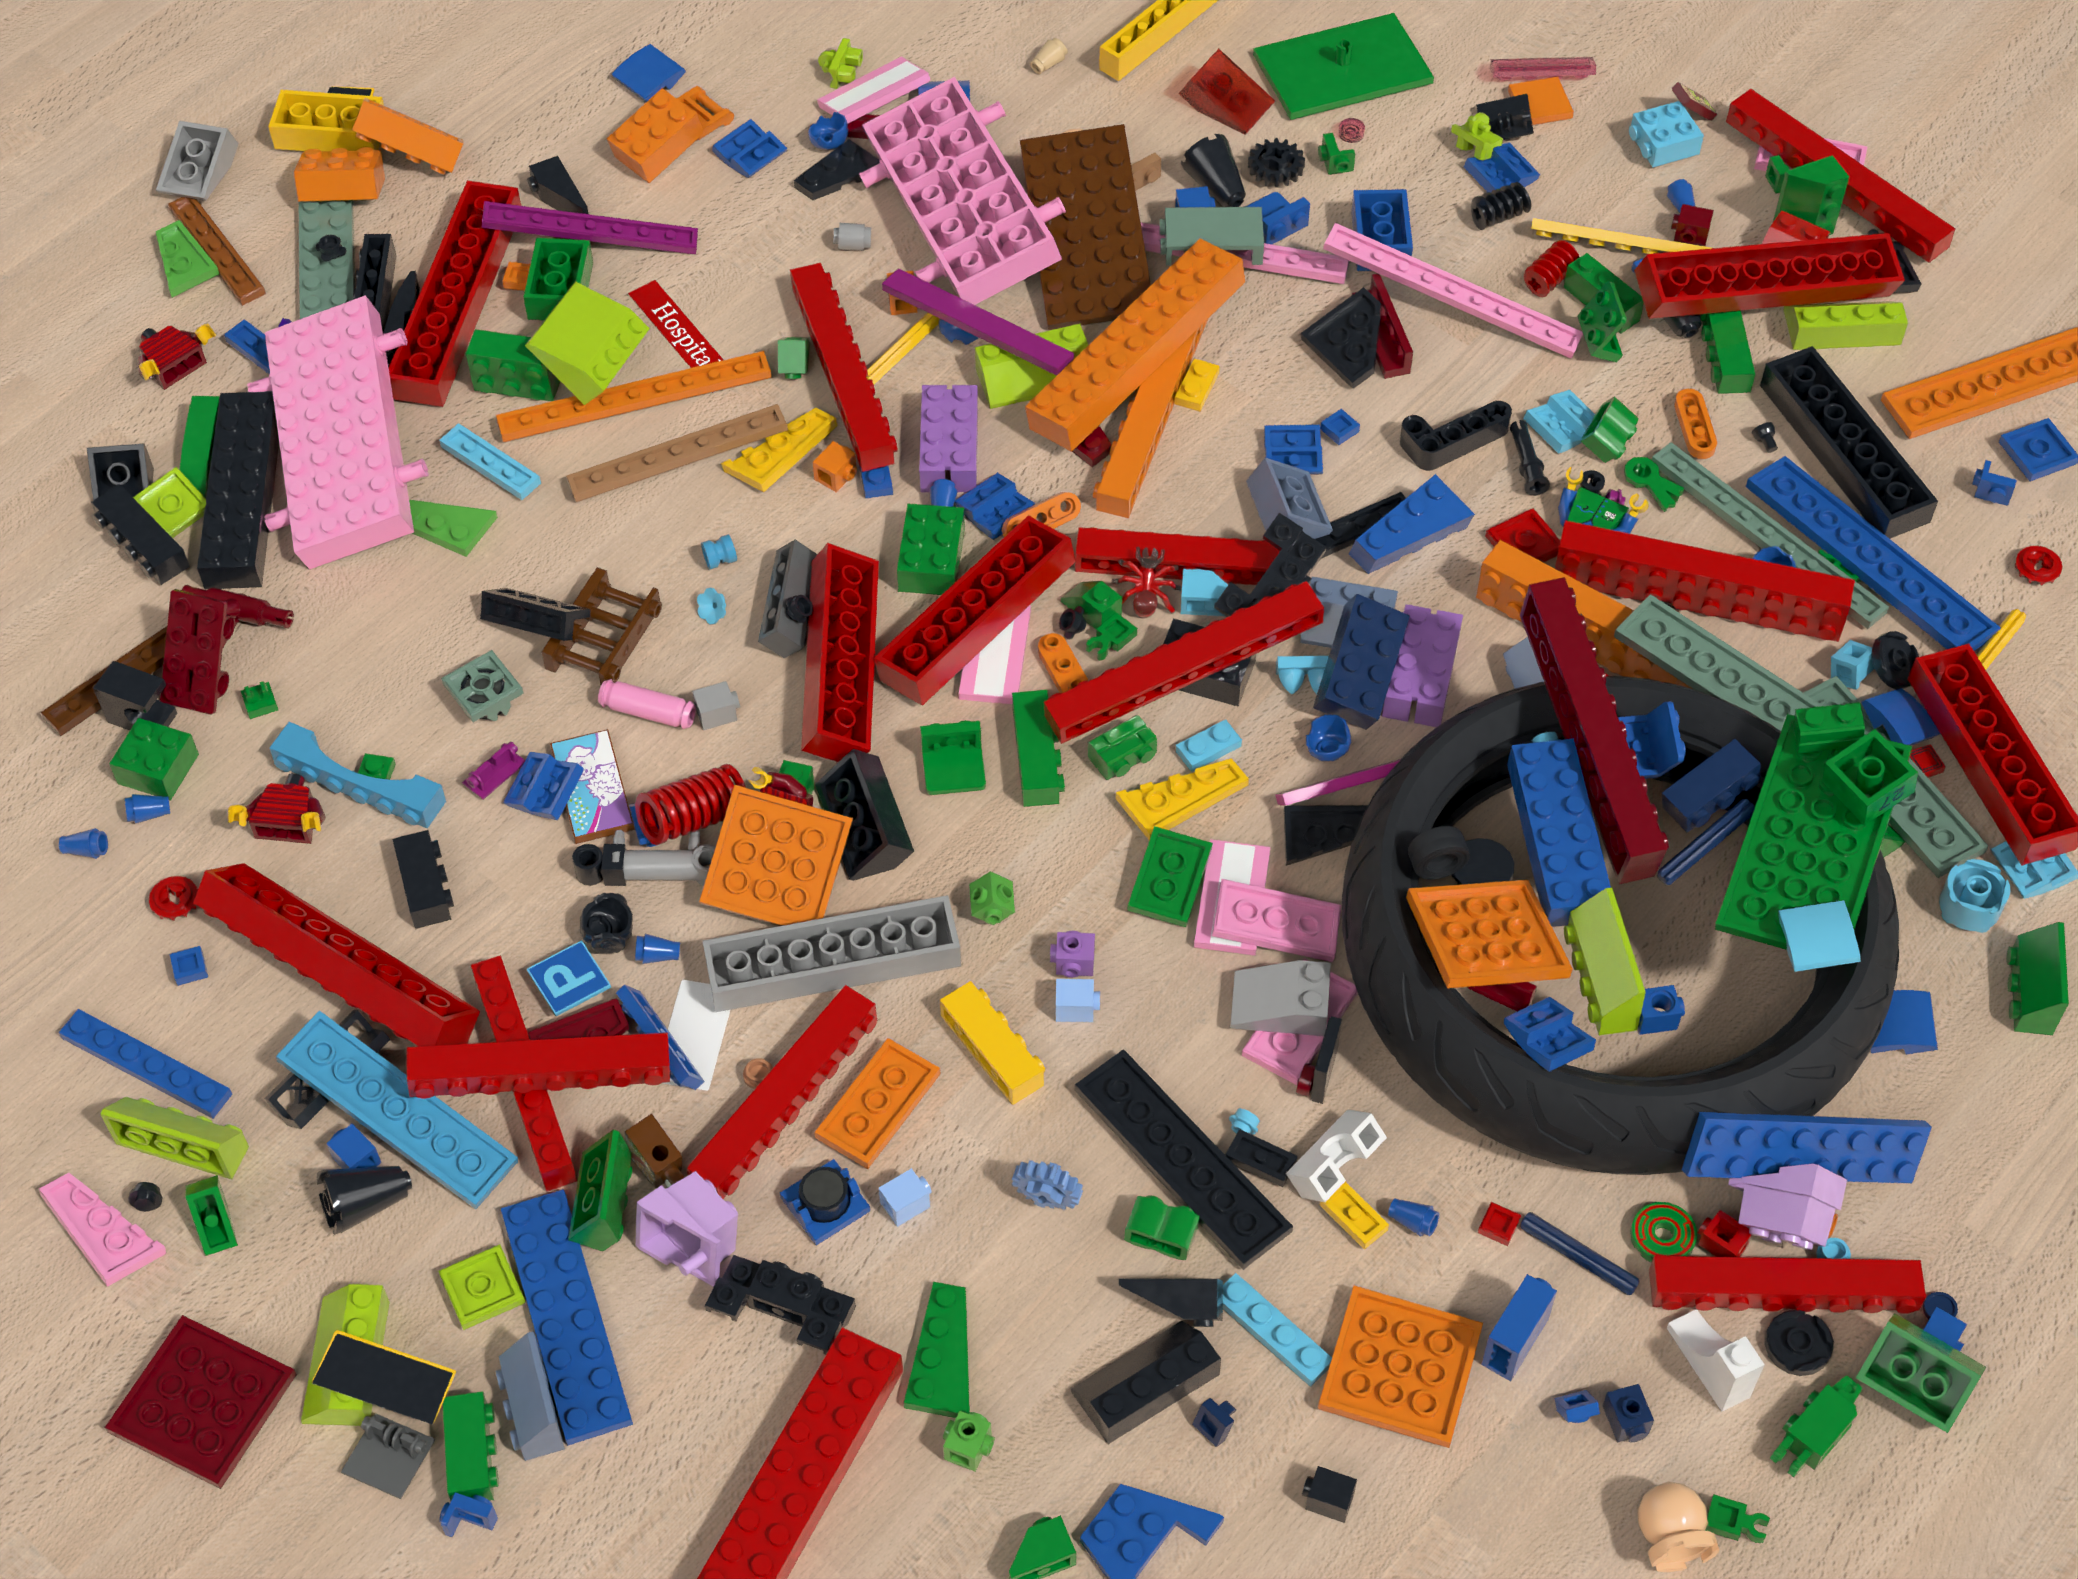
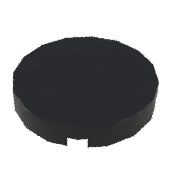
(1893, 659)
(1487, 863)
(1798, 1343)

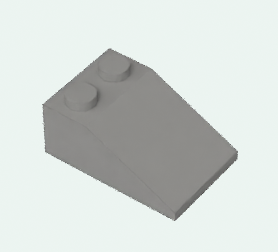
(197, 160)
(1282, 998)

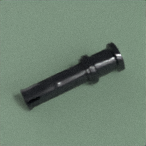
(1531, 466)

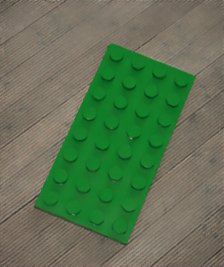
(1799, 847)

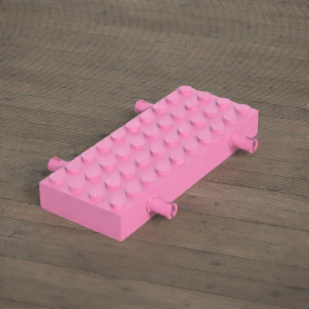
(961, 192)
(338, 433)

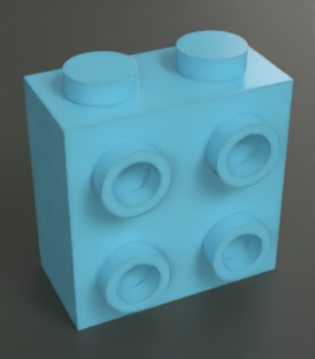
(1666, 134)

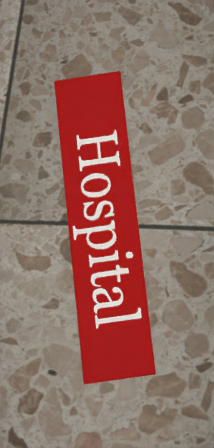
(674, 325)

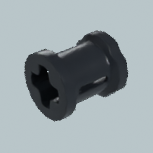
(1596, 482)

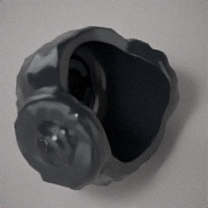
(607, 923)

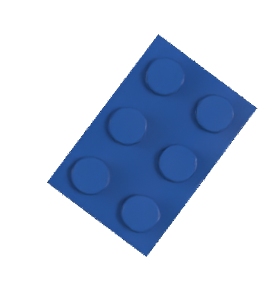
(1383, 217)

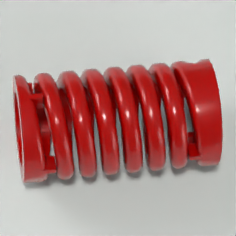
(686, 804)

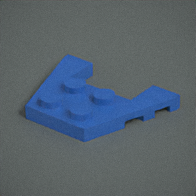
(1136, 1525)

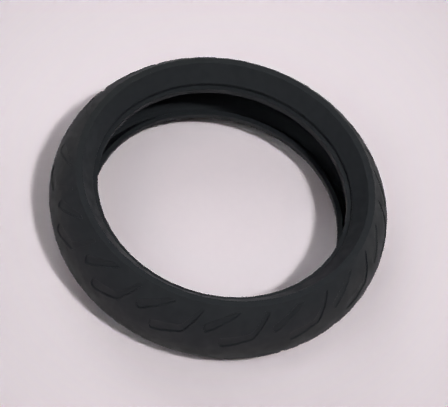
(1486, 1076)

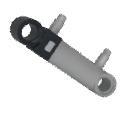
(619, 864)

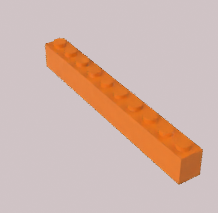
(1142, 432)

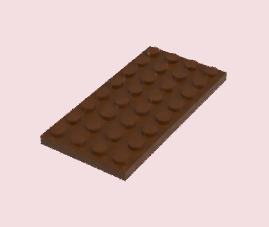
(1099, 233)

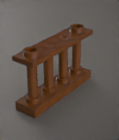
(590, 597)

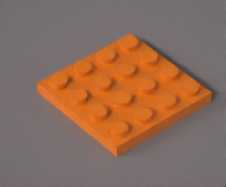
(775, 859)
(1488, 933)
(1400, 1366)

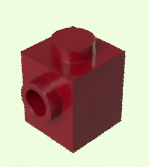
(1692, 225)

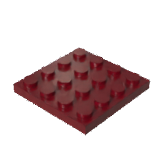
(201, 1401)

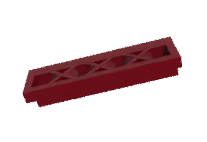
(1393, 347)

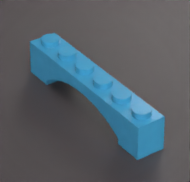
(411, 799)

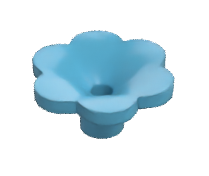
(711, 605)

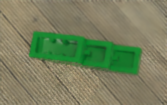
(199, 441)

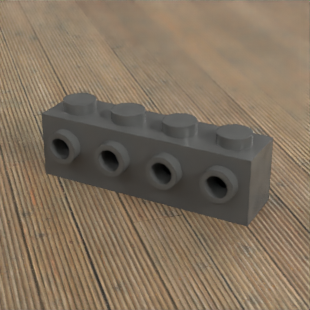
(789, 578)

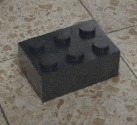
(1223, 686)

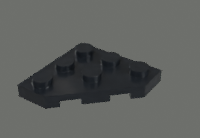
(1348, 337)

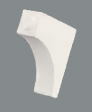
(1723, 1366)

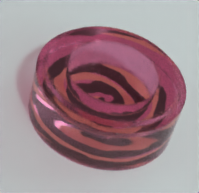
(1351, 130)

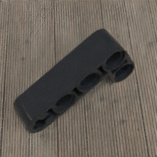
(1455, 439)

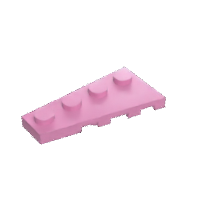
(100, 1231)

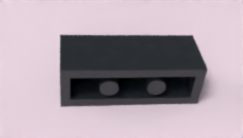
(423, 878)

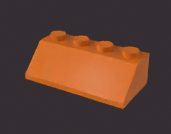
(407, 135)

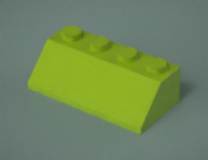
(1846, 324)
(1013, 380)
(1605, 964)
(176, 1136)
(356, 1311)

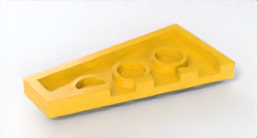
(781, 451)
(1181, 796)

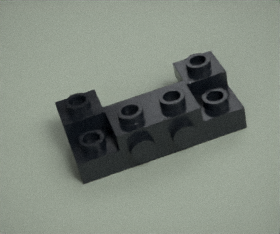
(1292, 565)
(784, 1295)

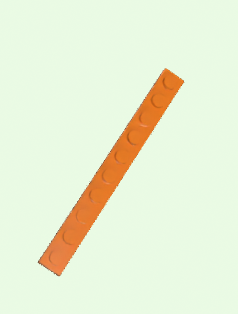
(634, 396)

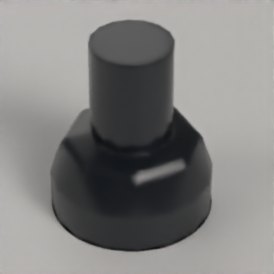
(1765, 434)

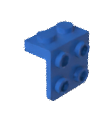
(1281, 217)
(1655, 740)

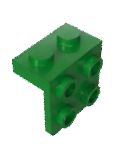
(1601, 322)
(953, 757)

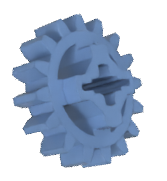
(1047, 1185)

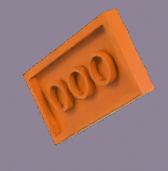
(877, 1103)

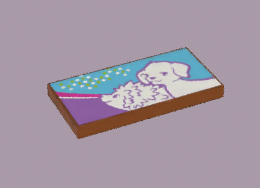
(599, 799)

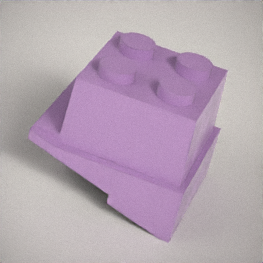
(1791, 1204)
(687, 1227)

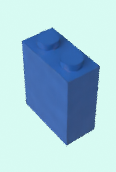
(1519, 1327)

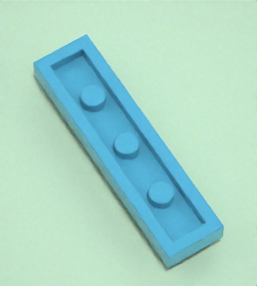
(490, 461)
(1274, 1330)

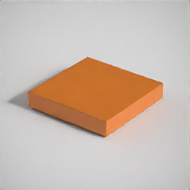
(1546, 99)

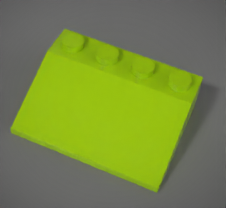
(587, 340)

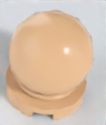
(1675, 1523)

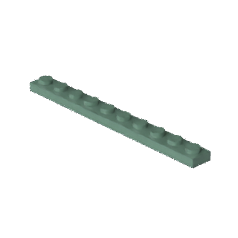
(1758, 525)

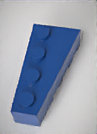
(1417, 521)

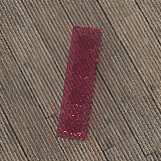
(1551, 67)

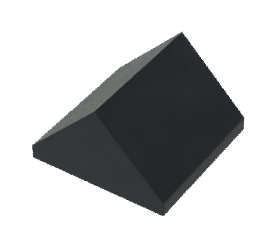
(120, 465)

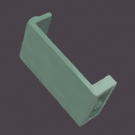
(1222, 226)

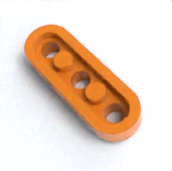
(1700, 440)
(1050, 511)
(1055, 657)

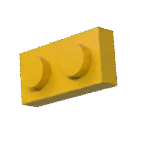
(1197, 385)
(1355, 1215)

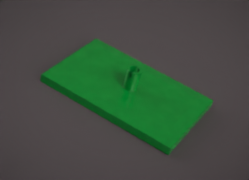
(1342, 66)

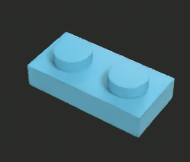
(1208, 745)

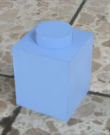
(1076, 1000)
(905, 1197)

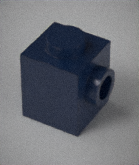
(1628, 1413)

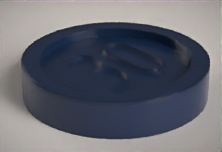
(1942, 1301)

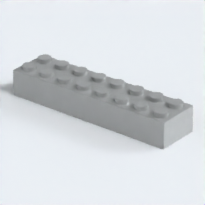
(832, 953)

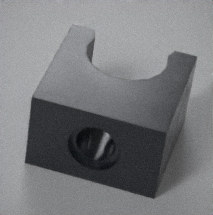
(131, 695)

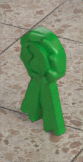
(1645, 473)

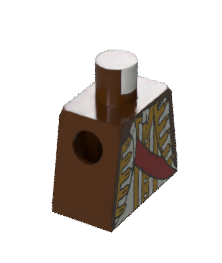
(654, 1152)

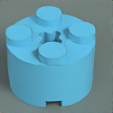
(1974, 896)

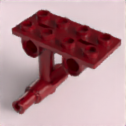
(195, 636)

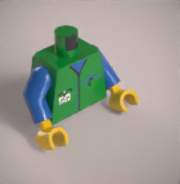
(1596, 510)

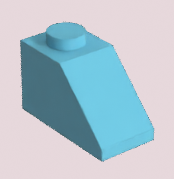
(1201, 592)

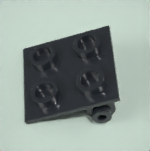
(1508, 116)

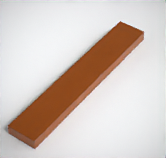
(229, 263)

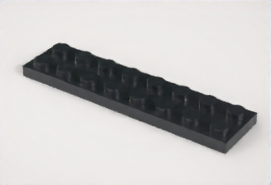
(1184, 1159)

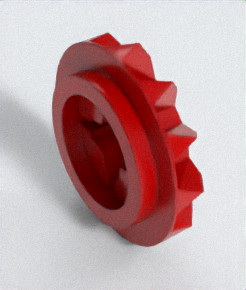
(2030, 556)
(180, 887)

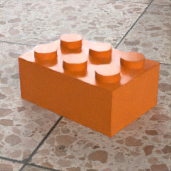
(655, 135)
(339, 174)

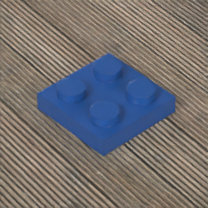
(2039, 449)

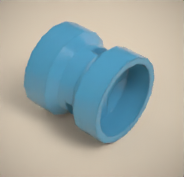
(722, 551)

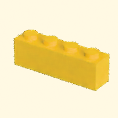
(992, 1042)

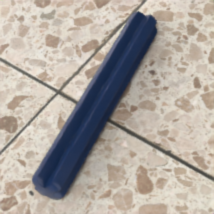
(1706, 842)
(1580, 1253)

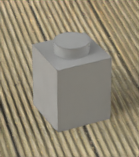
(716, 705)

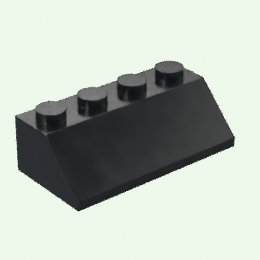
(877, 833)
(1147, 1380)

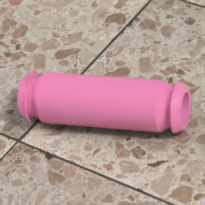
(647, 704)

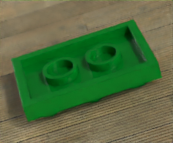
(1170, 876)

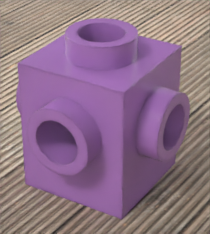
(1073, 954)

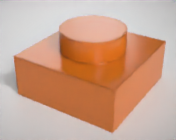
(516, 276)

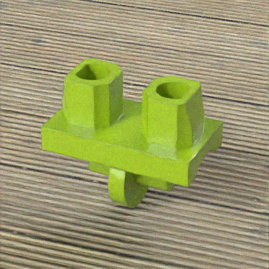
(837, 63)
(1477, 132)

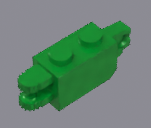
(1820, 1426)

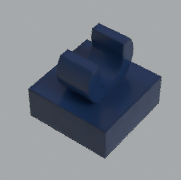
(1214, 1420)

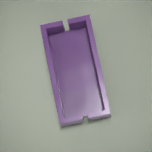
(949, 435)
(1423, 666)

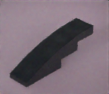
(402, 308)

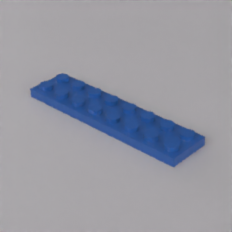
(1762, 1143)
(566, 1318)

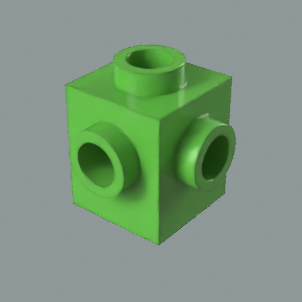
(992, 898)
(967, 1440)

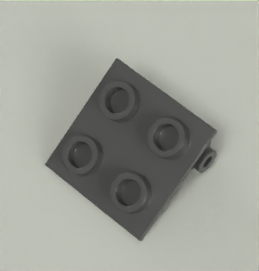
(387, 1455)

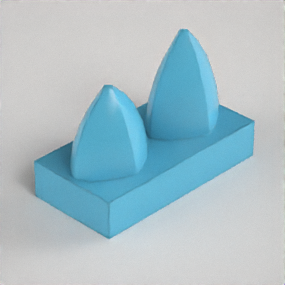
(1293, 669)

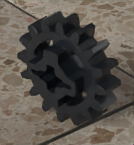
(1276, 162)

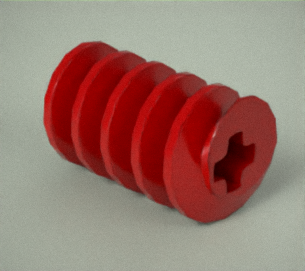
(1550, 268)

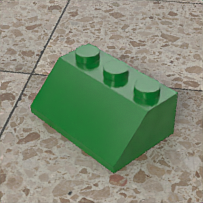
(1814, 192)
(2038, 979)
(601, 1193)

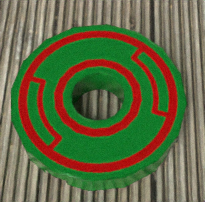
(1668, 1217)

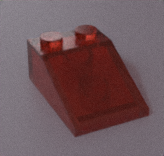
(1227, 94)

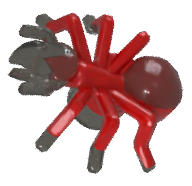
(1146, 586)

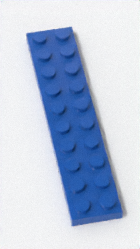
(1871, 556)

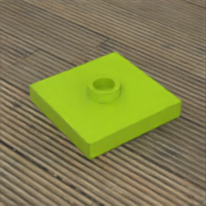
(173, 502)
(481, 1287)

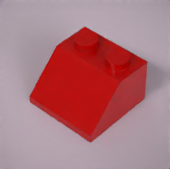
(1791, 228)

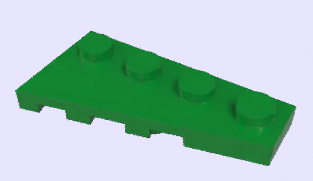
(941, 1361)

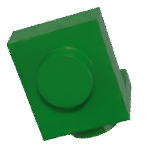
(1335, 160)

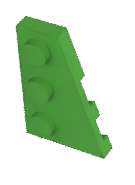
(183, 259)
(451, 525)

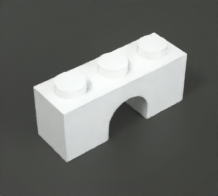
(1350, 1137)

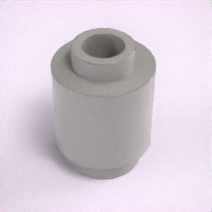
(852, 236)

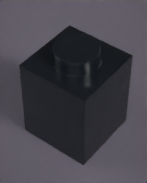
(1329, 1493)

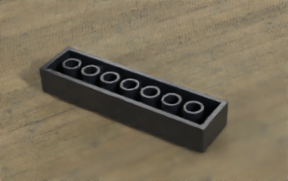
(1848, 443)
(239, 492)

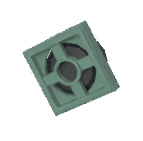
(483, 688)

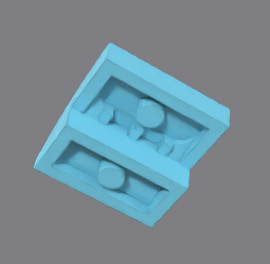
(1561, 420)
(2038, 876)
(1819, 936)

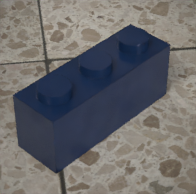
(1711, 786)

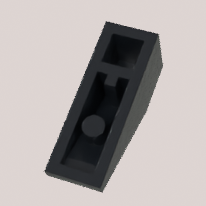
(555, 186)
(1188, 1298)

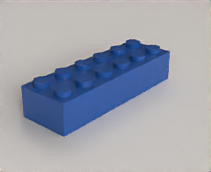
(1557, 826)

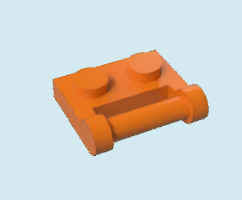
(708, 121)

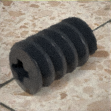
(1500, 204)

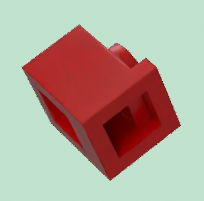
(1724, 1236)

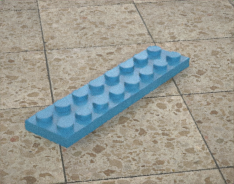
(379, 1099)

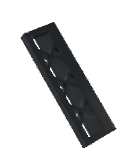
(531, 612)
(311, 1101)

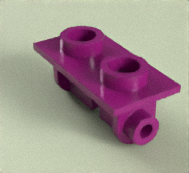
(494, 771)

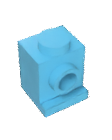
(1852, 663)

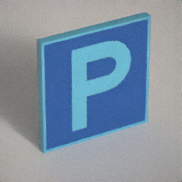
(568, 978)

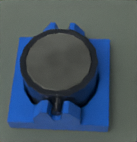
(822, 1200)

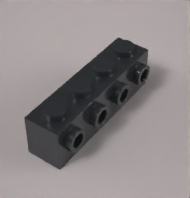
(376, 272)
(139, 534)

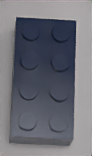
(1361, 661)

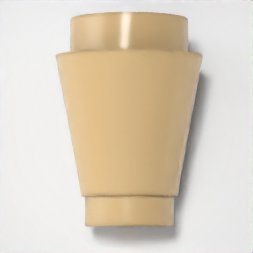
(1049, 55)

